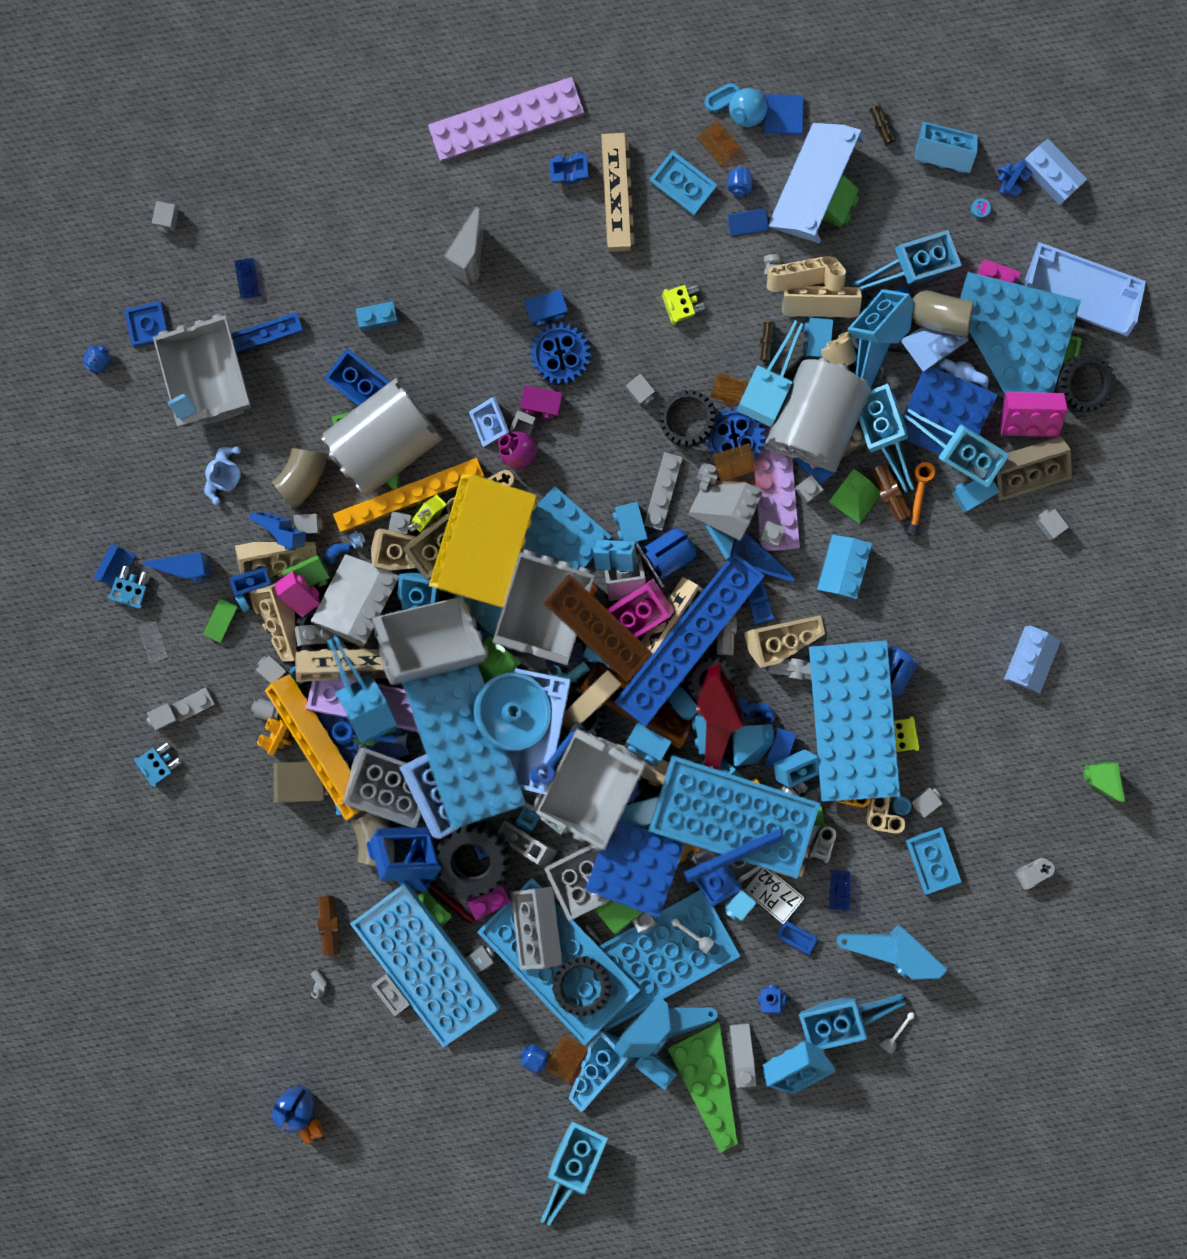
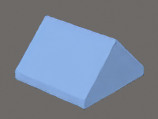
(489, 422)

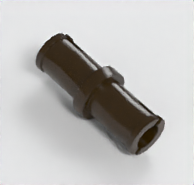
(882, 124)
(767, 341)

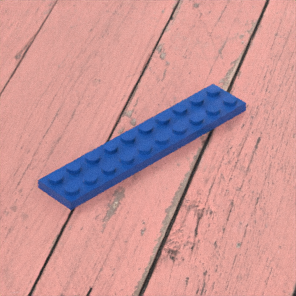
(689, 639)

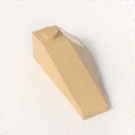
(388, 550)
(273, 556)
(278, 619)
(777, 642)

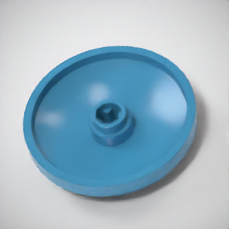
(512, 711)

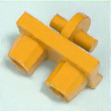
(278, 737)

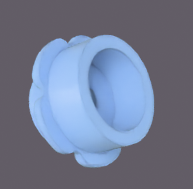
(357, 539)

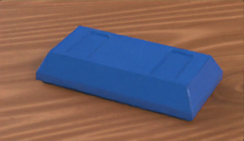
(797, 937)

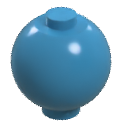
(748, 107)

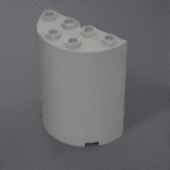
(205, 368)
(819, 413)
(380, 437)
(525, 619)
(428, 640)
(591, 788)

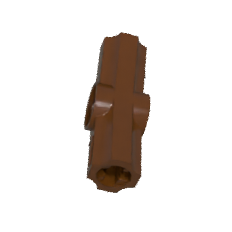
(891, 492)
(328, 925)

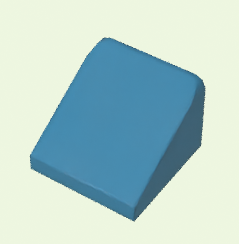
(182, 406)
(527, 820)

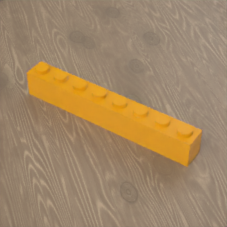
(405, 496)
(313, 740)

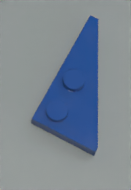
(759, 558)

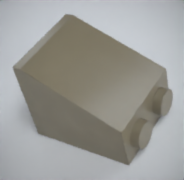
(297, 783)

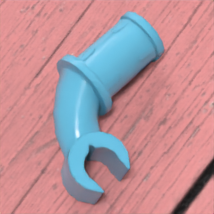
(574, 675)

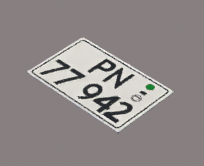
(649, 565)
(774, 894)

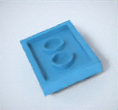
(683, 183)
(933, 860)

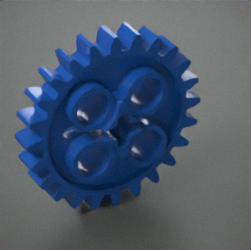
(576, 350)
(752, 432)

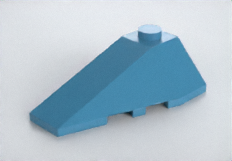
(415, 591)
(597, 1070)

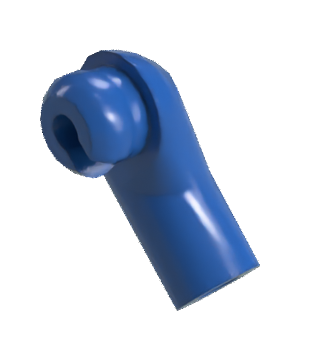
(334, 550)
(764, 710)

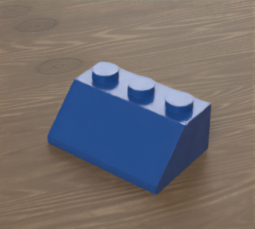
(355, 377)

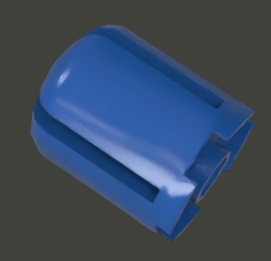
(670, 552)
(903, 668)
(298, 1118)

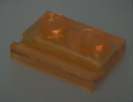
(718, 143)
(728, 389)
(735, 462)
(565, 1058)

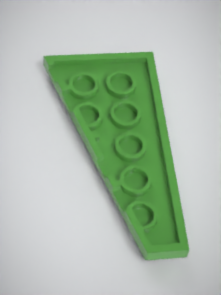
(705, 1074)

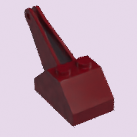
(721, 713)

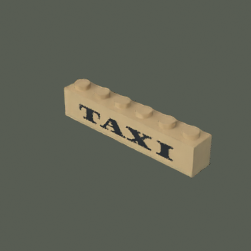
(616, 192)
(681, 600)
(322, 665)

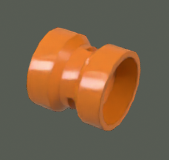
(311, 1132)

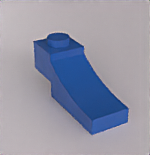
(281, 529)

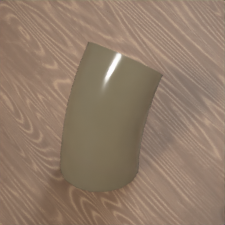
(942, 313)
(300, 476)
(364, 828)

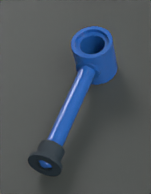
(399, 740)
(547, 767)

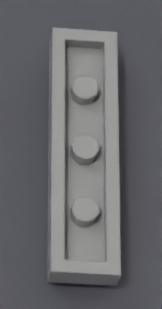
(663, 491)

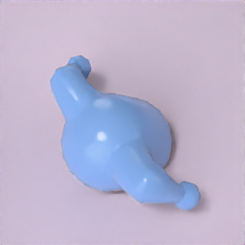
(963, 371)
(222, 473)

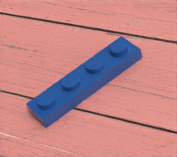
(267, 332)

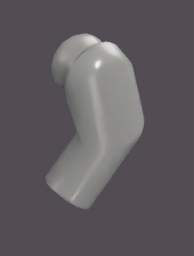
(320, 984)

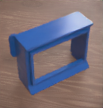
(405, 871)

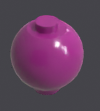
(517, 450)

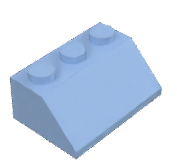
(1054, 171)
(931, 346)
(1032, 659)

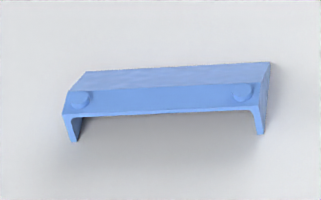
(814, 180)
(1106, 295)
(527, 759)

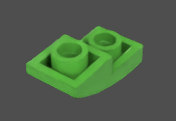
(220, 619)

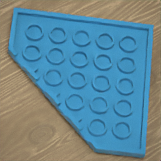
(1020, 331)

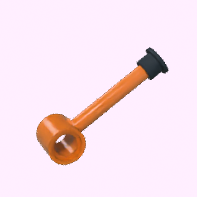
(913, 527)

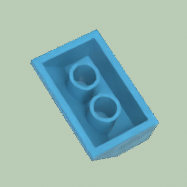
(946, 147)
(844, 566)
(797, 1068)

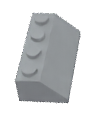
(536, 928)

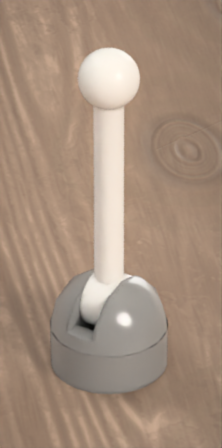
(704, 943)
(889, 1044)

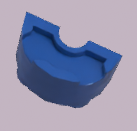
(569, 169)

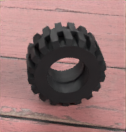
(700, 667)

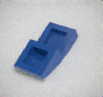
(760, 605)
(781, 746)

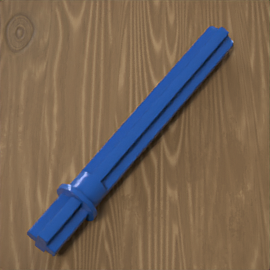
(733, 855)

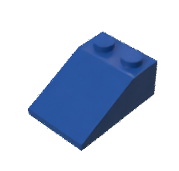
(189, 566)

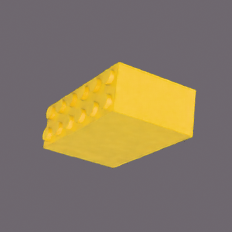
(483, 540)

